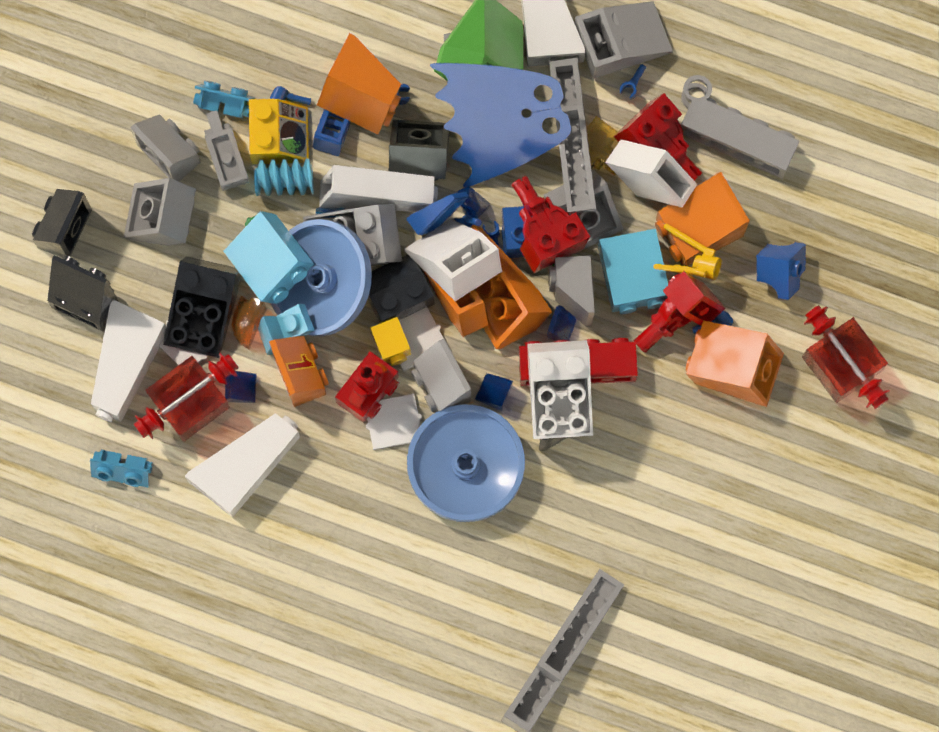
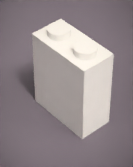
(651, 173)

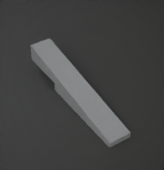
(575, 148)
(562, 652)

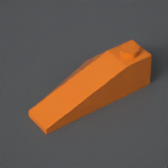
(511, 303)

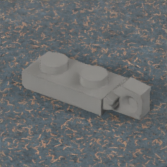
(225, 153)

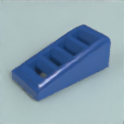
(328, 140)
(436, 214)

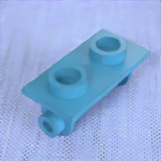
(212, 95)
(107, 467)

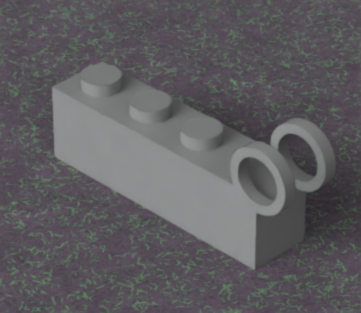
(733, 133)

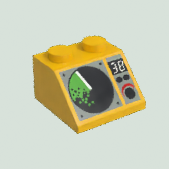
(278, 131)

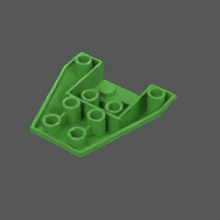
(485, 37)

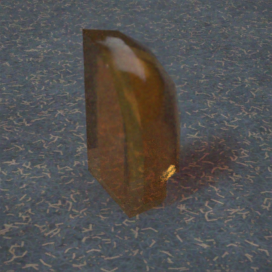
(247, 319)

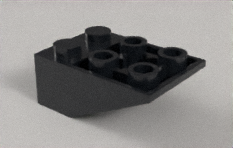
(80, 292)
(210, 294)

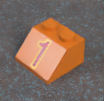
(298, 369)

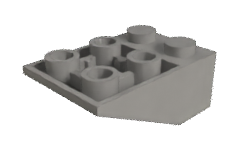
(621, 37)
(375, 227)

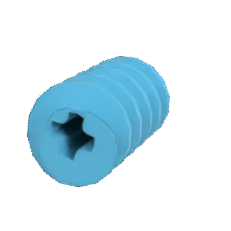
(283, 177)

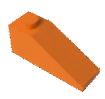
(466, 313)

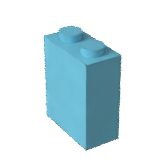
(268, 258)
(630, 272)

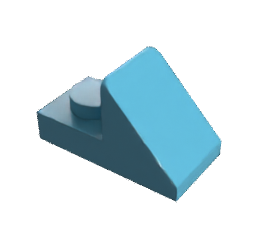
(288, 324)

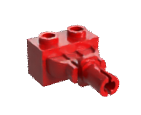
(658, 127)
(547, 228)
(686, 302)
(368, 387)

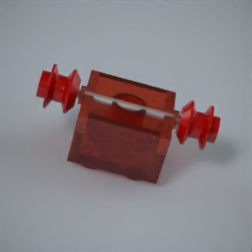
(845, 359)
(187, 398)

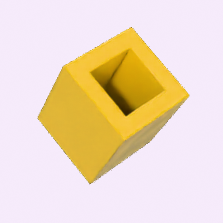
(391, 341)

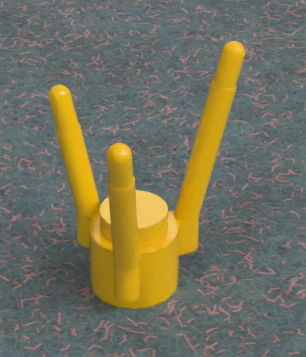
(704, 266)

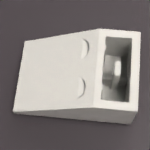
(456, 258)
(560, 389)

